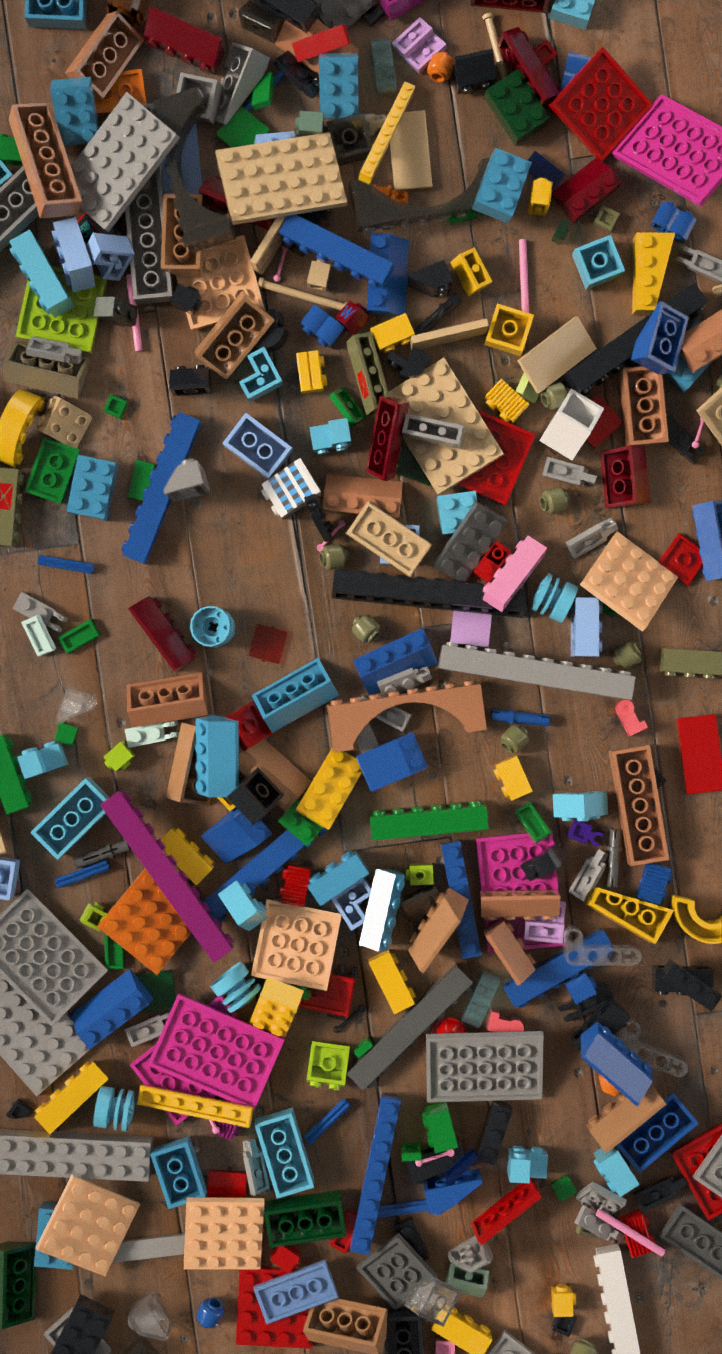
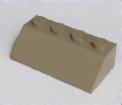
(43, 373)

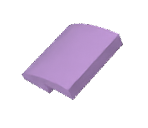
(418, 45)
(471, 628)
(546, 929)

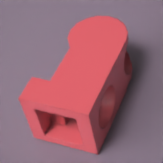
(626, 714)
(502, 1024)

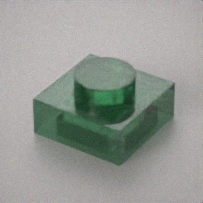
(561, 232)

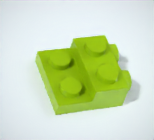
(328, 1065)

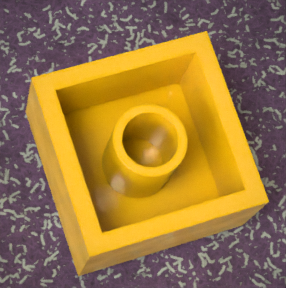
(509, 329)

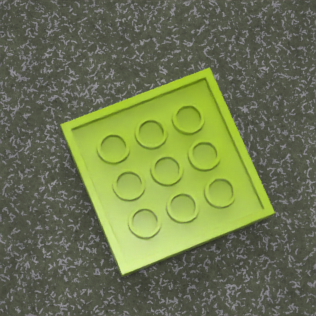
(73, 327)

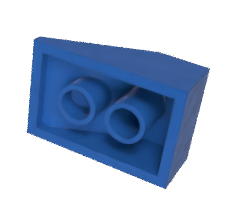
(661, 340)
(391, 761)
(235, 835)
(442, 1196)

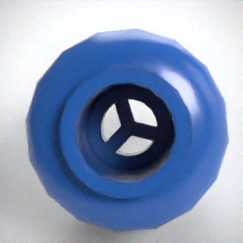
(210, 1313)

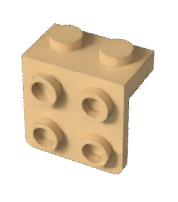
(64, 422)

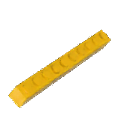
(386, 133)

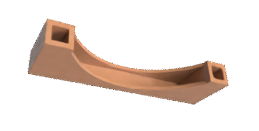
(350, 717)

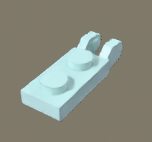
(149, 734)

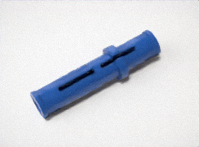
(520, 717)

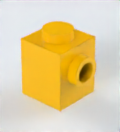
(563, 1300)

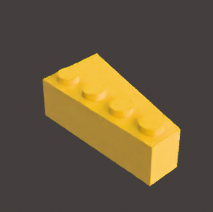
(649, 267)
(633, 914)
(71, 1097)

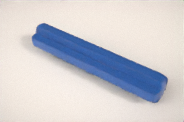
(66, 564)
(82, 874)
(327, 1121)
(402, 1208)

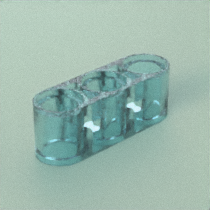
(383, 65)
(481, 999)

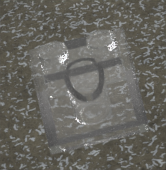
(75, 704)
(433, 1300)
(150, 1318)

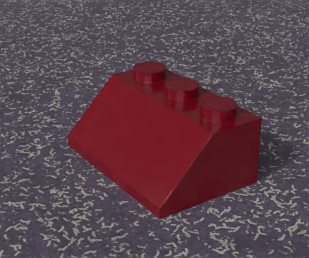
(586, 189)
(625, 476)

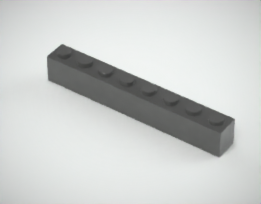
(409, 1027)

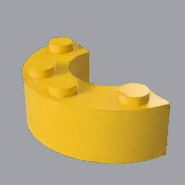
(14, 423)
(688, 921)

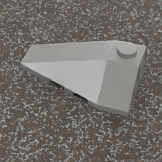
(243, 72)
(471, 1255)

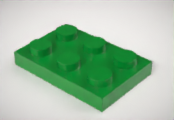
(52, 470)

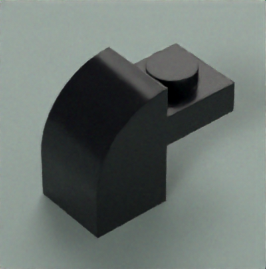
(275, 336)
(413, 366)
(545, 862)

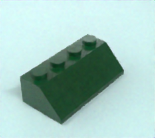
(305, 1218)
(17, 1283)

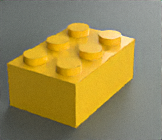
(276, 1007)

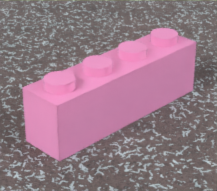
(514, 573)

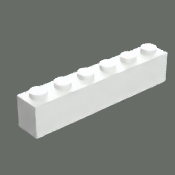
(616, 1299)

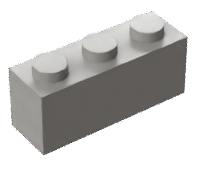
(433, 431)

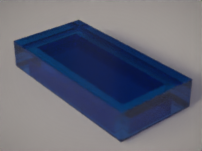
(544, 169)
(461, 1166)

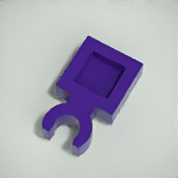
(581, 832)

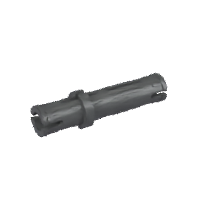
(614, 857)
(81, 860)

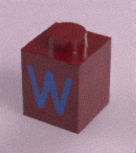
(352, 317)

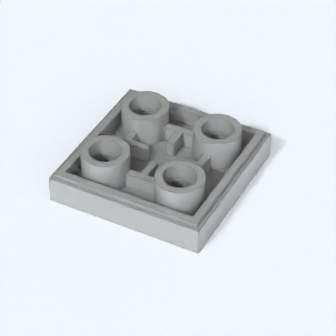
(598, 1197)

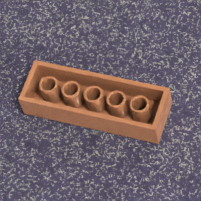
(45, 160)
(638, 805)

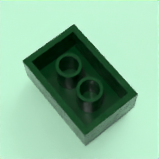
(516, 107)

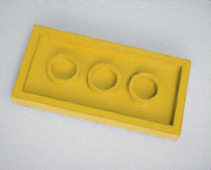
(330, 788)

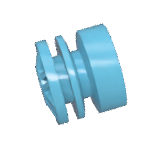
(554, 598)
(202, 623)
(236, 987)
(114, 1108)

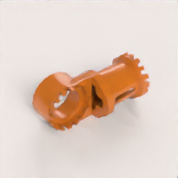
(396, 195)

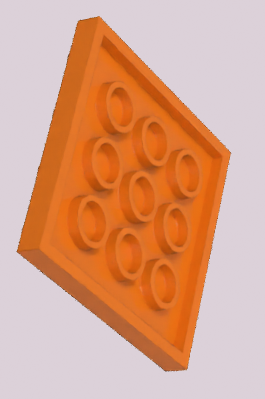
(146, 923)

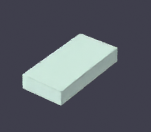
(38, 635)

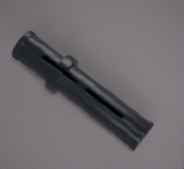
(454, 300)

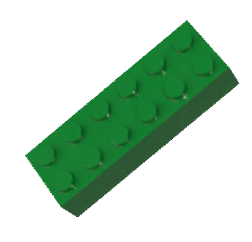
(429, 821)

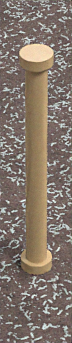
(488, 18)
(300, 294)

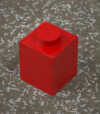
(286, 1257)

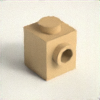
(319, 275)

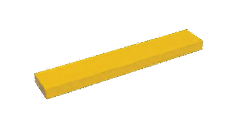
(195, 1105)

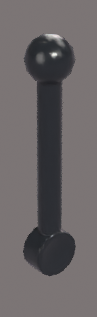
(361, 1008)

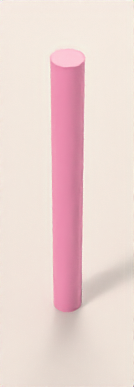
(524, 275)
(136, 329)
(630, 1232)

